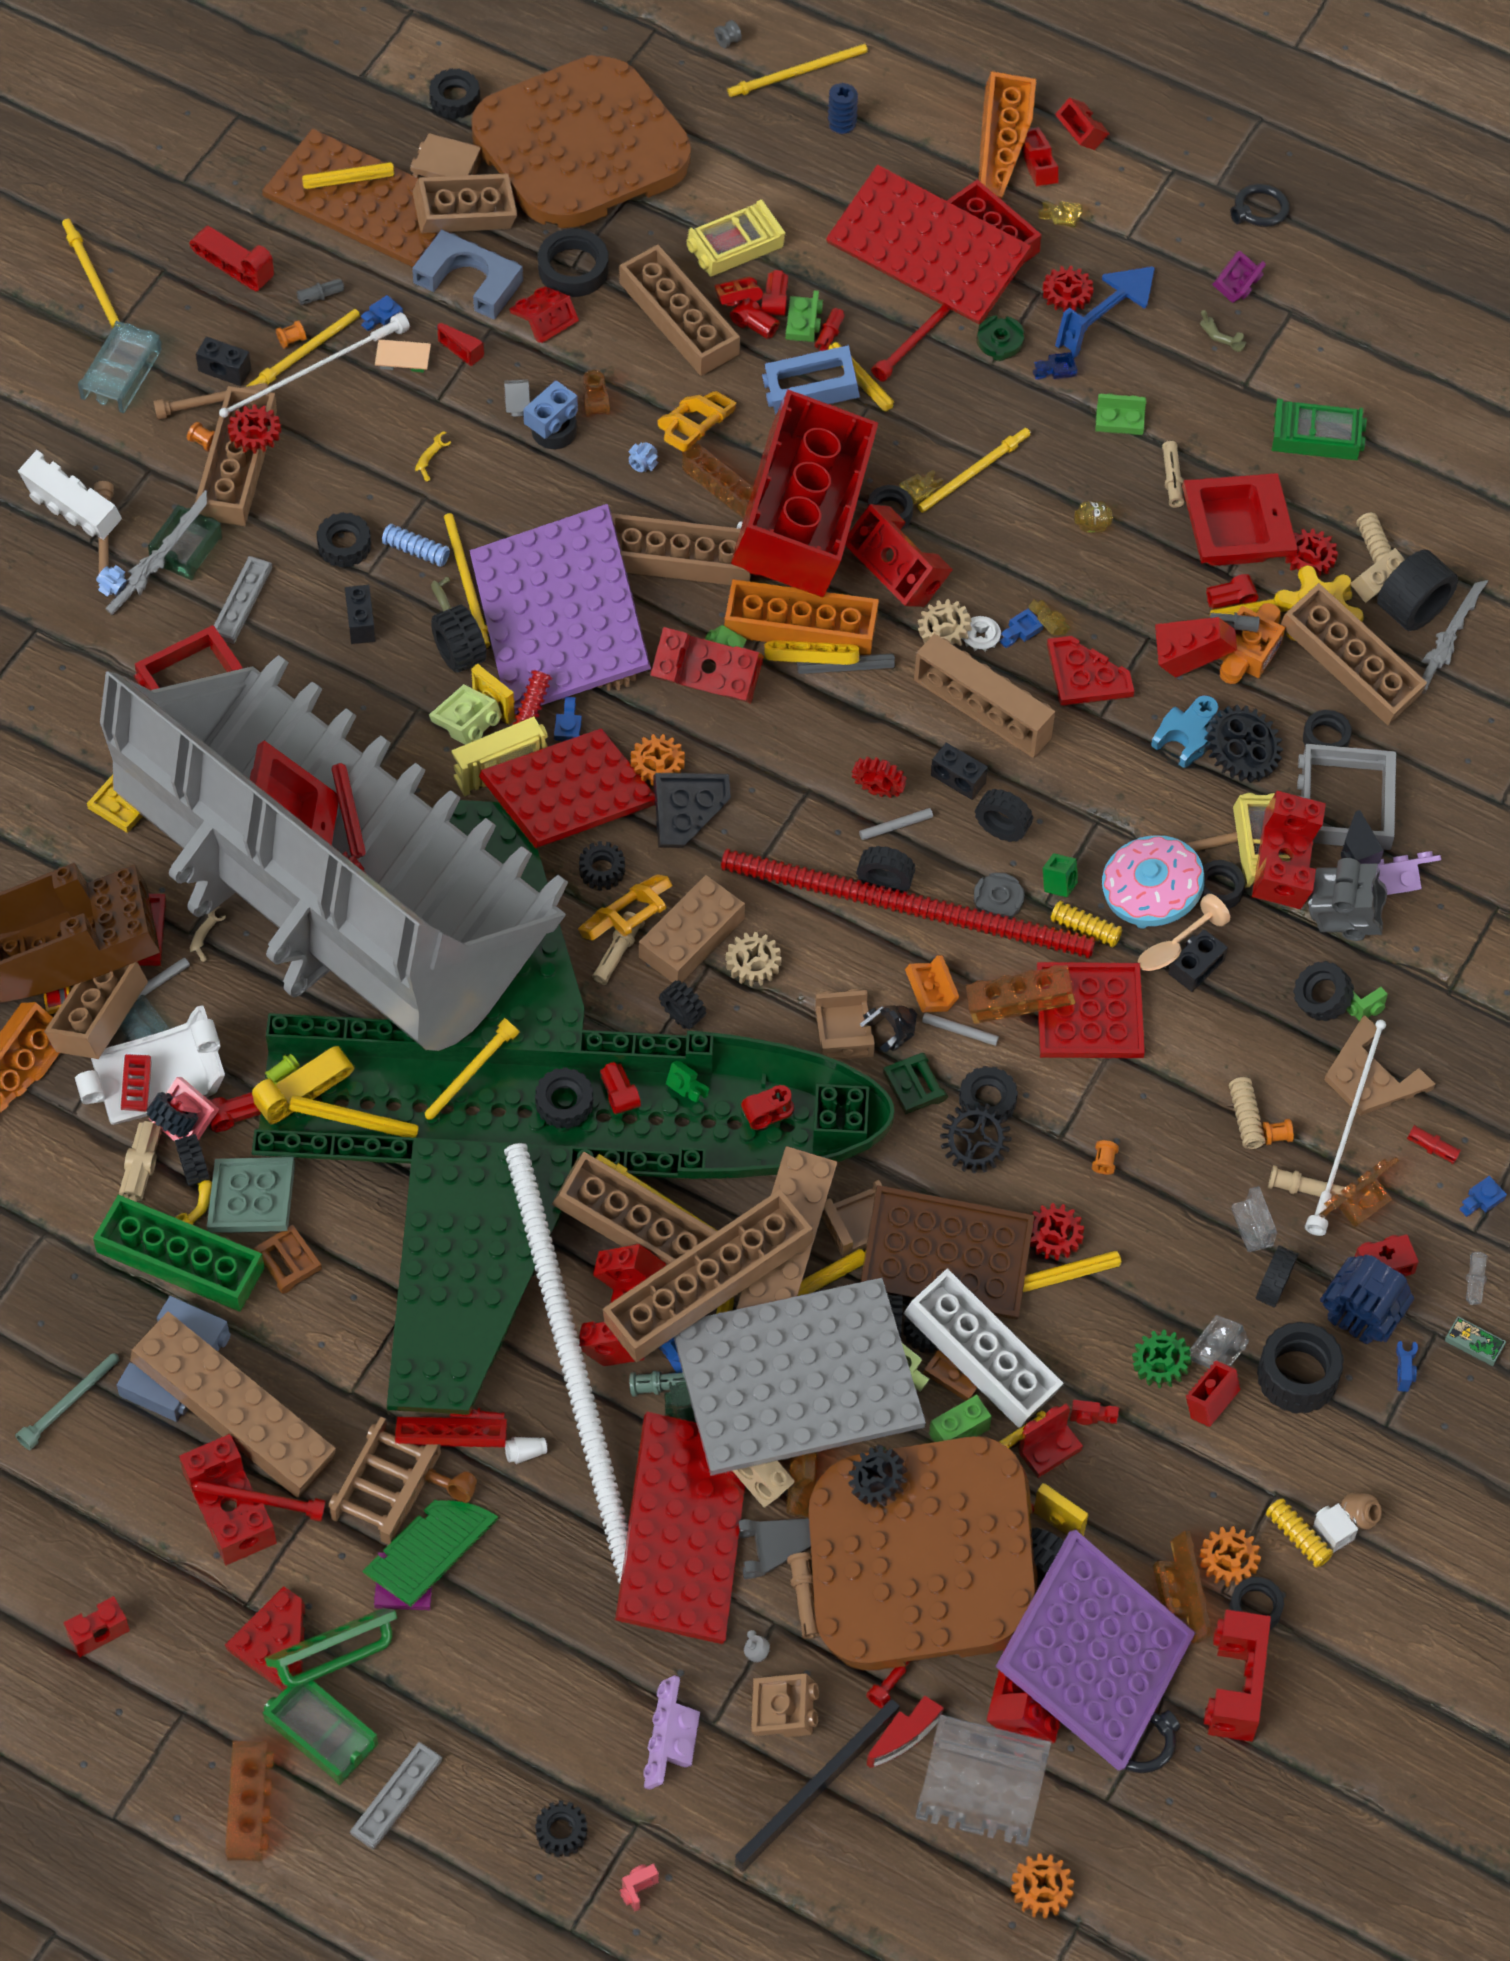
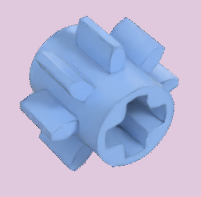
(643, 457)
(111, 580)

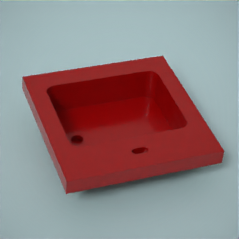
(1237, 519)
(296, 790)

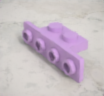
(1403, 873)
(672, 1734)

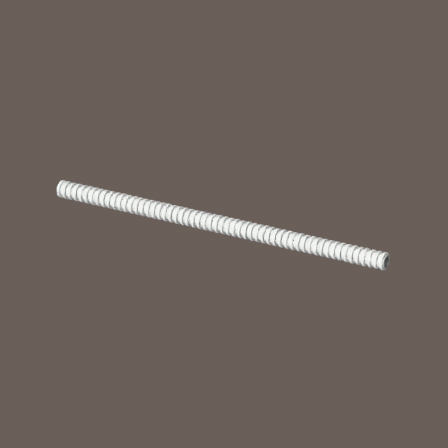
(569, 1351)

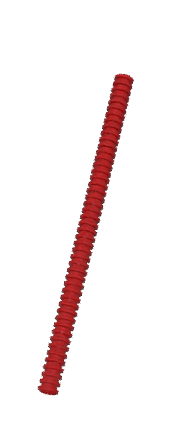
(907, 903)

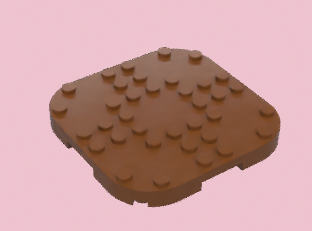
(581, 140)
(935, 1567)

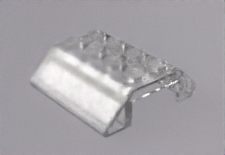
(983, 1779)

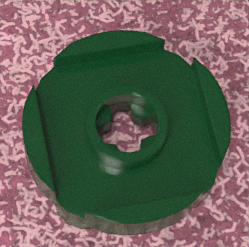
(999, 348)

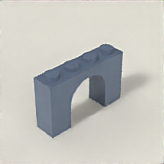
(452, 252)
(142, 1389)

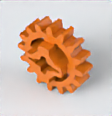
(657, 757)
(1237, 1547)
(1037, 1877)

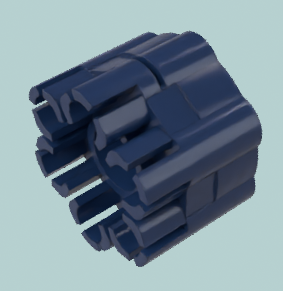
(1371, 1294)

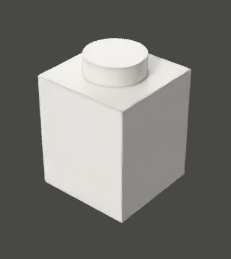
(1334, 1527)

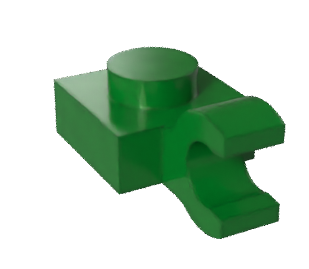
(683, 1081)

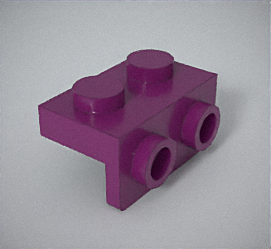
(1238, 276)

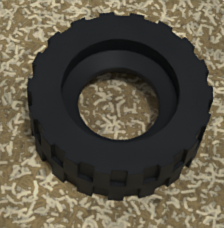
(450, 79)
(343, 523)
(1008, 804)
(898, 864)
(1310, 978)
(992, 1077)
(564, 1117)
(1276, 1276)

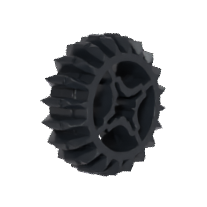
(983, 1116)

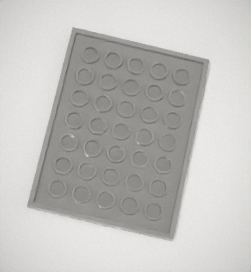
(798, 1376)

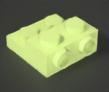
(466, 714)

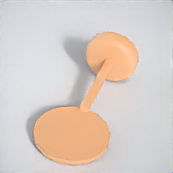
(1166, 952)

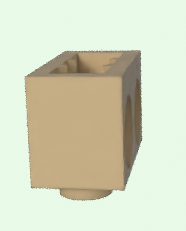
(1372, 580)
(765, 1481)

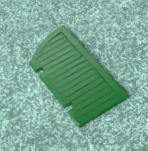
(429, 1548)

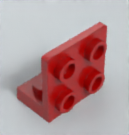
(546, 312)
(1048, 1441)

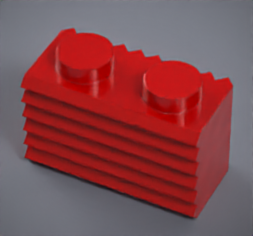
(1213, 1393)

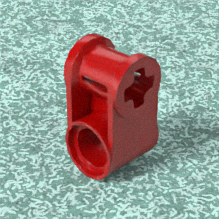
(766, 1108)

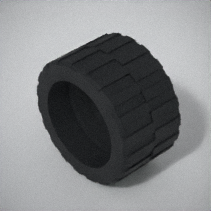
(1417, 590)
(1310, 1340)

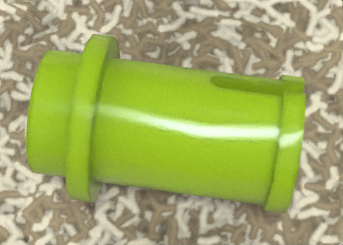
(283, 1069)

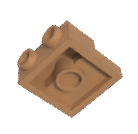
(784, 1705)

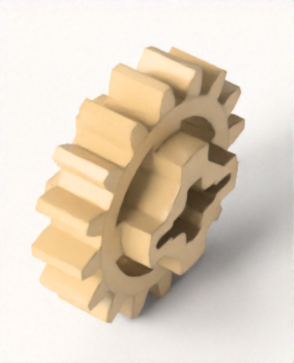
(944, 622)
(758, 967)

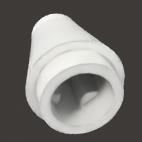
(524, 1448)

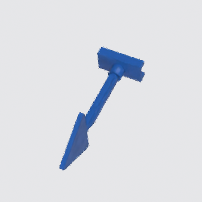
(1130, 283)

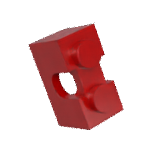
(1077, 116)
(81, 1629)

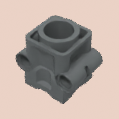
(1348, 899)

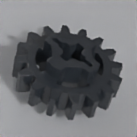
(881, 1463)

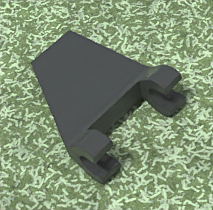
(774, 1543)

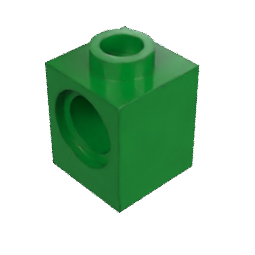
(1060, 875)

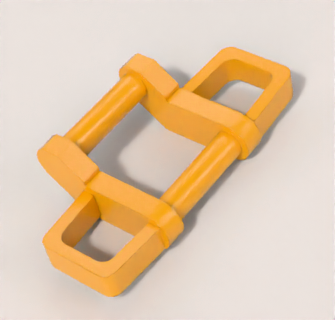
(701, 404)
(608, 917)

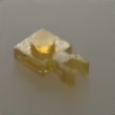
(1063, 214)
(921, 488)
(1051, 620)

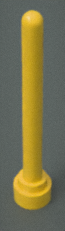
(504, 1033)

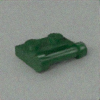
(908, 1087)

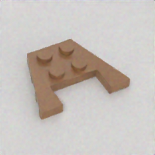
(1380, 1086)

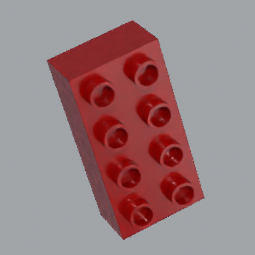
(805, 493)

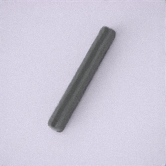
(866, 662)

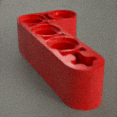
(247, 267)

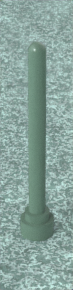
(29, 1436)

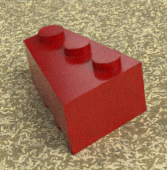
(1193, 643)

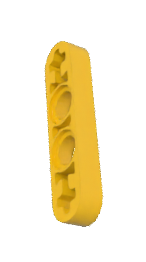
(811, 652)

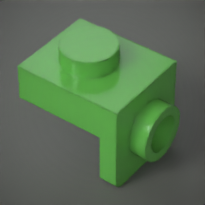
(725, 636)
(1370, 1005)

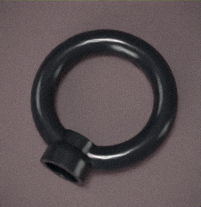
(1242, 213)
(1167, 1726)

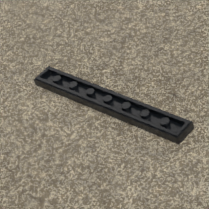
(816, 1786)

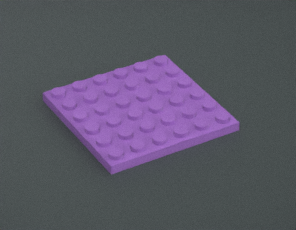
(1096, 1650)

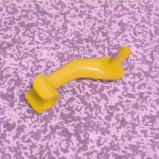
(429, 453)
(202, 1206)

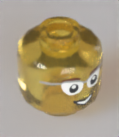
(1093, 516)

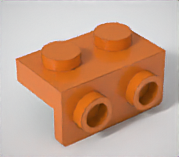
(932, 985)

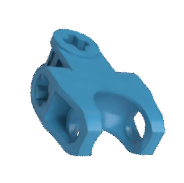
(1187, 729)

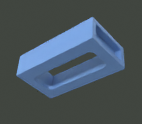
(826, 391)

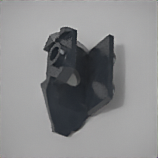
(900, 1018)

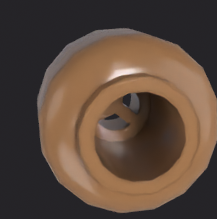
(1362, 1509)

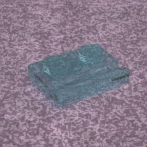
(142, 1021)

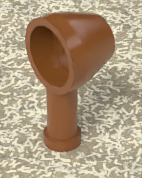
(459, 1487)

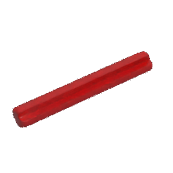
(348, 810)

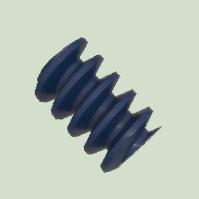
(842, 108)

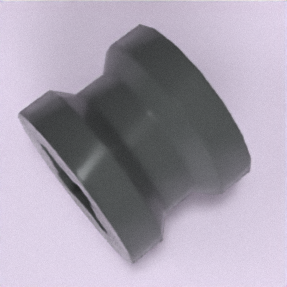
(727, 34)

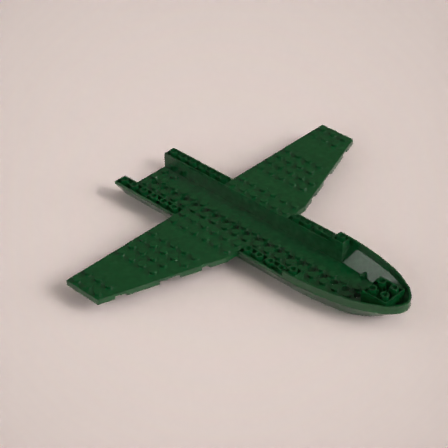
(463, 1225)

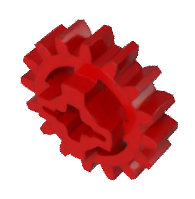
(1067, 289)
(254, 429)
(1313, 550)
(879, 777)
(1060, 1224)

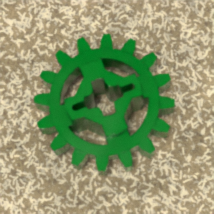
(1163, 1353)

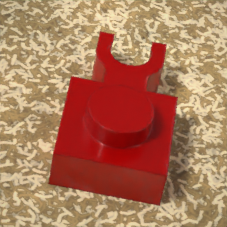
(1091, 1412)

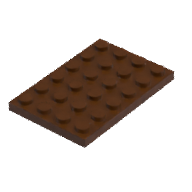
(922, 1235)

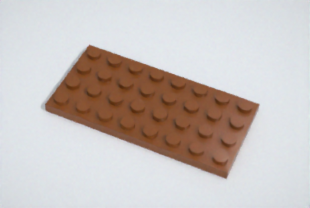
(369, 211)

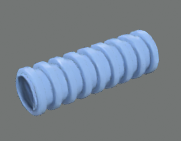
(415, 545)

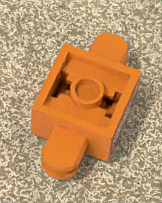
(1254, 648)

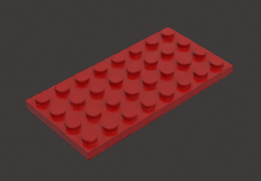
(929, 244)
(679, 1535)

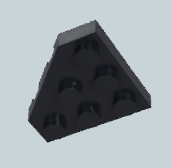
(687, 804)

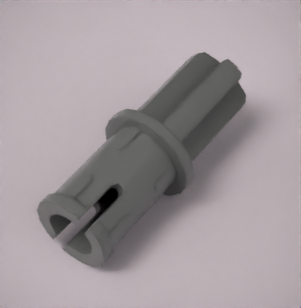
(319, 291)
(1239, 622)

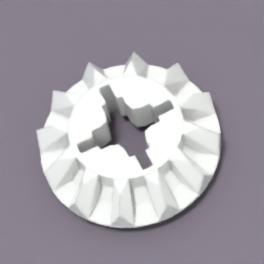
(983, 624)

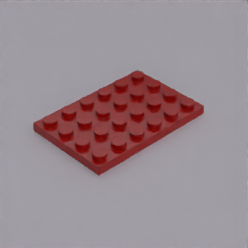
(568, 787)

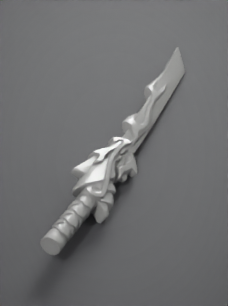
(150, 564)
(1445, 640)

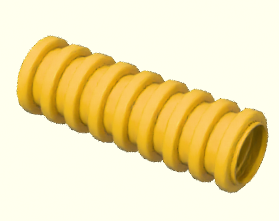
(1086, 923)
(1299, 1532)

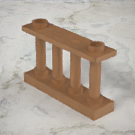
(400, 1501)

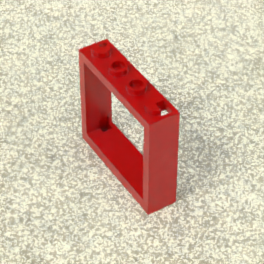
(206, 638)

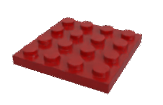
(1105, 1016)

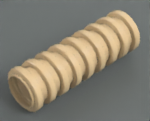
(1374, 536)
(1247, 1113)

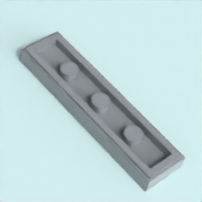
(242, 598)
(396, 1795)

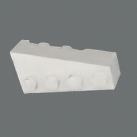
(68, 497)

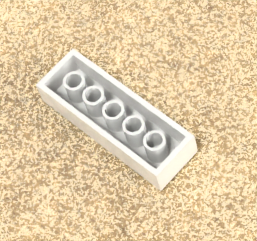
(983, 1348)

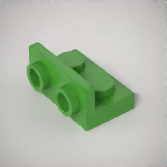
(803, 319)
(1120, 414)

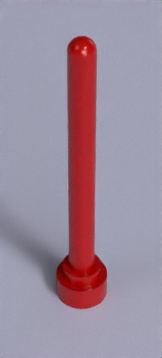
(883, 369)
(312, 1508)

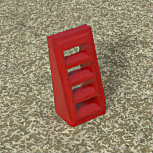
(463, 345)
(136, 1066)

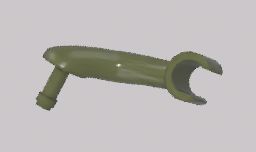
(1209, 326)
(440, 594)

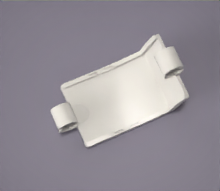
(178, 1052)

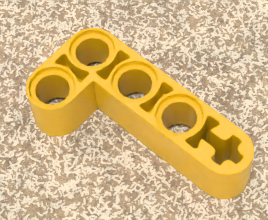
(305, 1082)

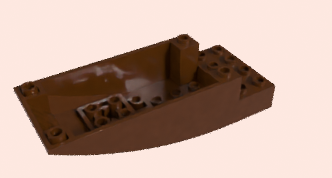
(72, 930)

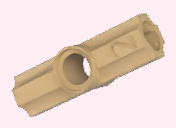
(140, 1161)

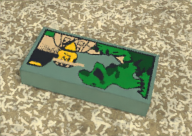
(1475, 1341)

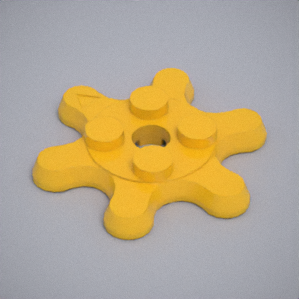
(1309, 580)

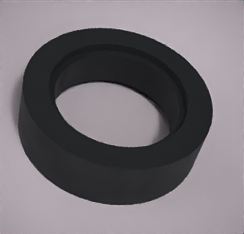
(573, 239)

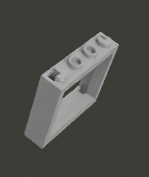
(1359, 759)

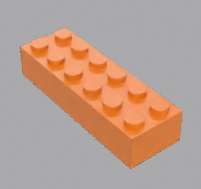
(791, 614)

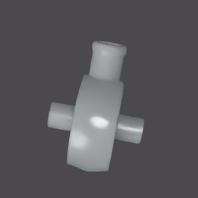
(756, 1647)

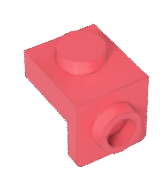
(638, 1880)

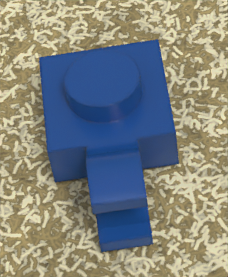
(380, 313)
(1022, 625)
(567, 724)
(1484, 1196)
(1405, 1371)

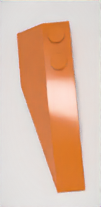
(1004, 127)
(24, 1051)

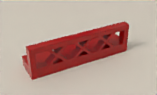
(451, 1431)

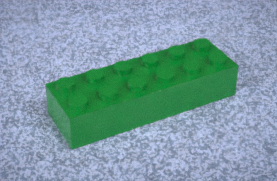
(179, 1253)

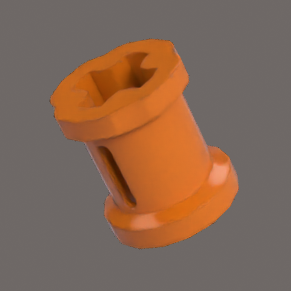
(290, 334)
(200, 435)
(1278, 1131)
(1105, 1157)

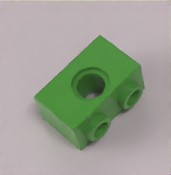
(962, 1421)

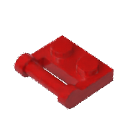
(736, 290)

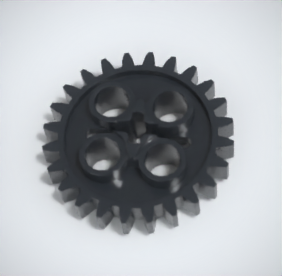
(1234, 731)

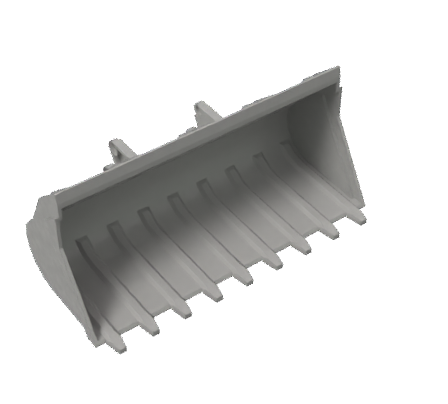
(417, 935)

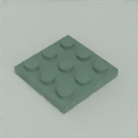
(251, 1194)

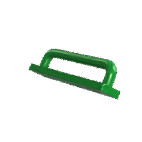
(332, 1637)

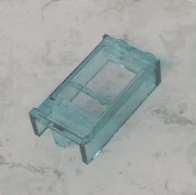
(121, 365)

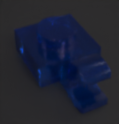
(1059, 365)

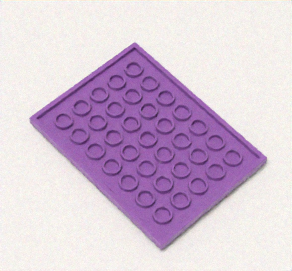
(560, 606)

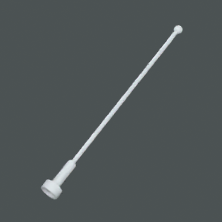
(397, 324)
(1316, 1224)

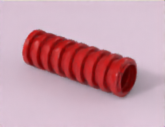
(533, 696)

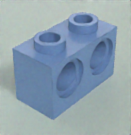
(550, 409)

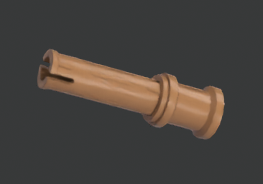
(803, 1584)

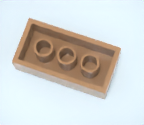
(464, 203)
(691, 930)
(95, 1012)

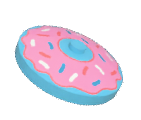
(1153, 880)

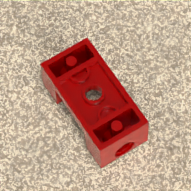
(911, 573)
(682, 660)
(1288, 828)
(621, 1271)
(248, 1525)
(1243, 1638)
(1019, 1713)

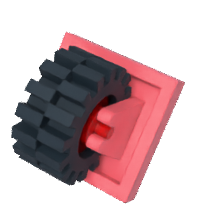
(182, 1110)

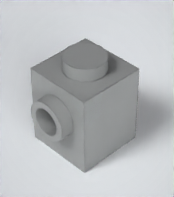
(516, 396)

